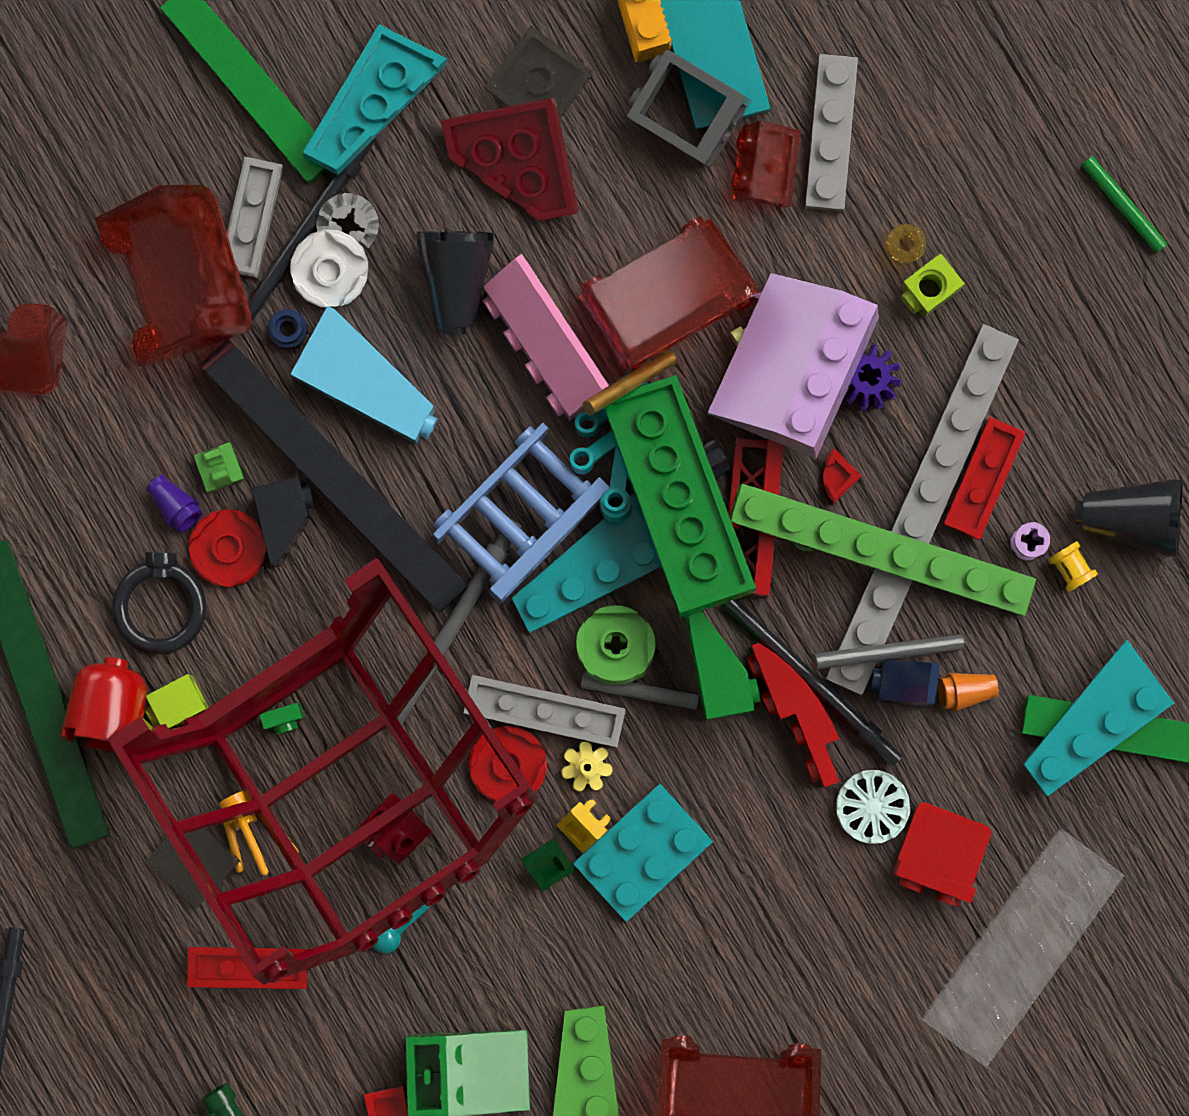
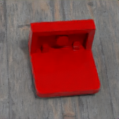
(942, 854)

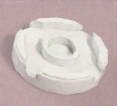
(329, 268)

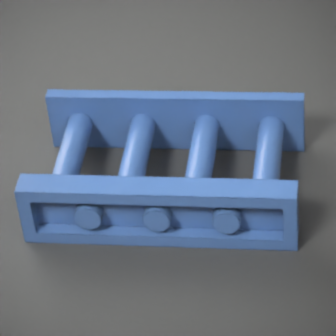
(531, 550)

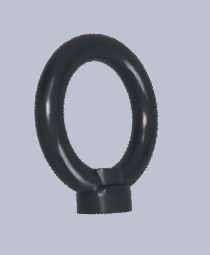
(159, 565)

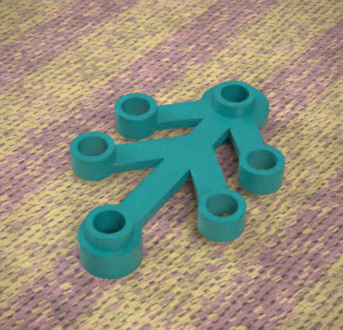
(594, 454)

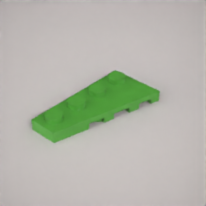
(585, 1066)

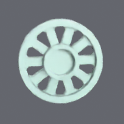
(873, 806)

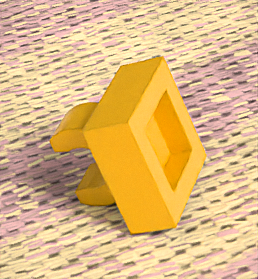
(582, 826)

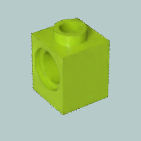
(942, 274)
(175, 703)

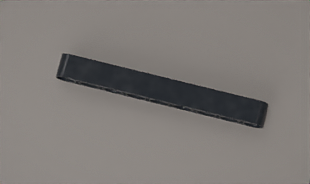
(333, 475)

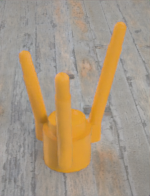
(243, 824)

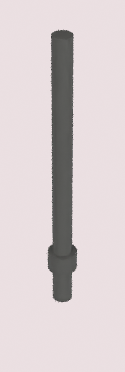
(462, 609)

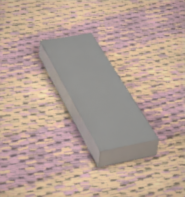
(253, 213)

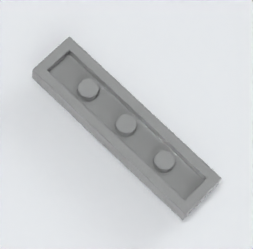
(831, 133)
(547, 711)

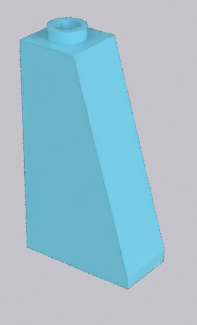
(356, 375)

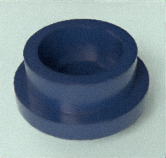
(281, 318)

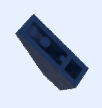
(906, 682)

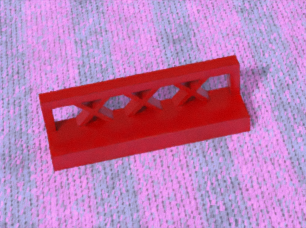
(771, 483)

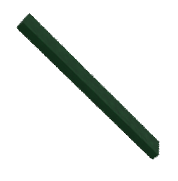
(46, 708)

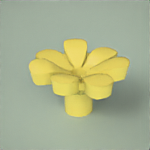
(579, 759)

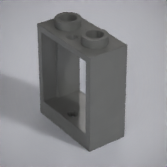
(721, 126)

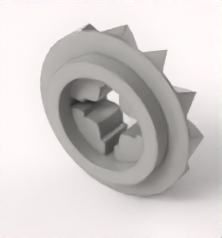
(364, 213)

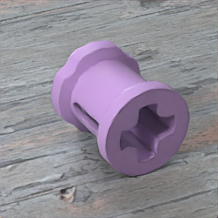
(1039, 534)

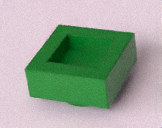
(283, 719)

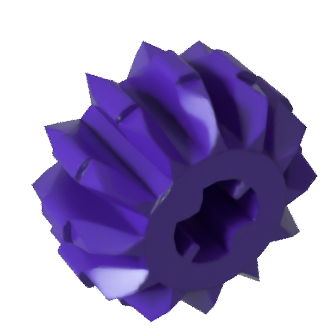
(882, 382)

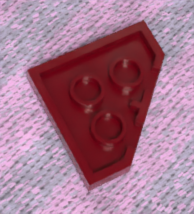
(517, 154)

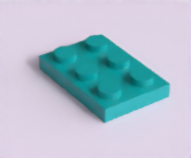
(643, 852)

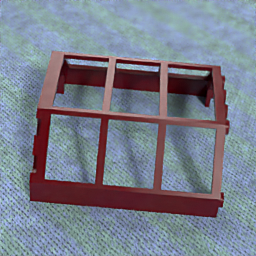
(143, 743)

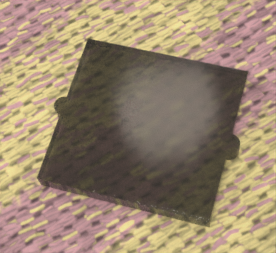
(212, 853)

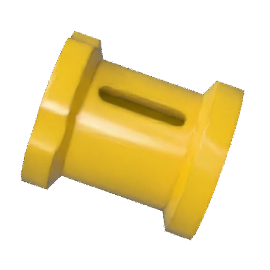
(1072, 566)

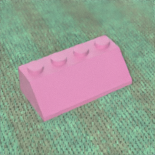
(544, 337)

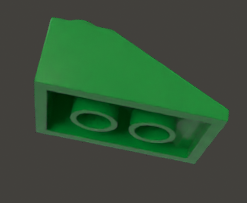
(719, 673)

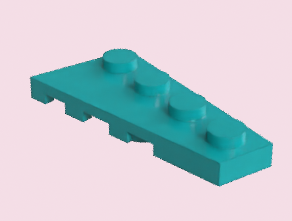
(375, 92)
(590, 569)
(1104, 715)

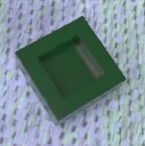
(548, 864)

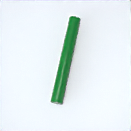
(1124, 204)

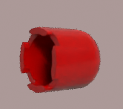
(103, 702)

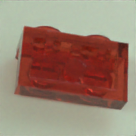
(766, 164)

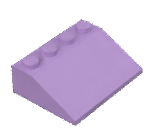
(795, 362)

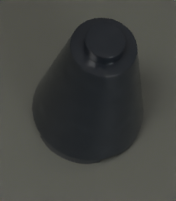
(454, 275)
(1135, 515)

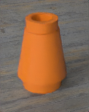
(964, 690)

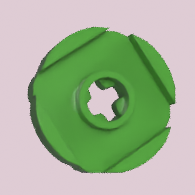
(599, 630)

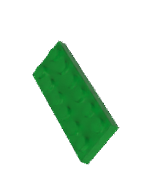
(679, 497)

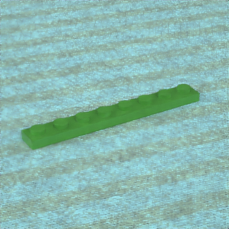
(881, 549)

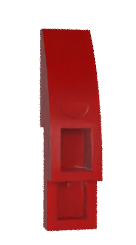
(790, 695)

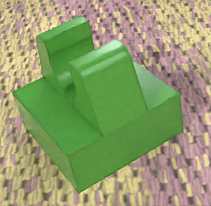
(219, 467)

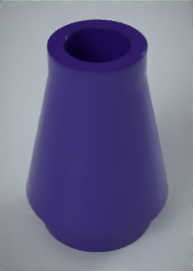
(175, 505)

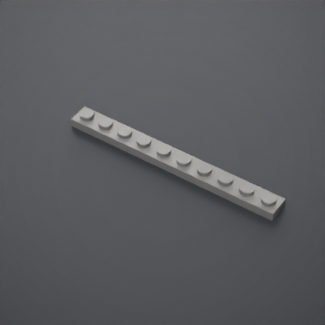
(928, 495)

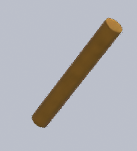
(629, 382)

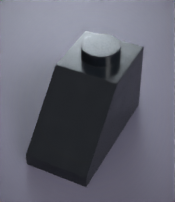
(283, 515)

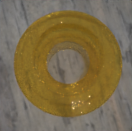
(906, 231)

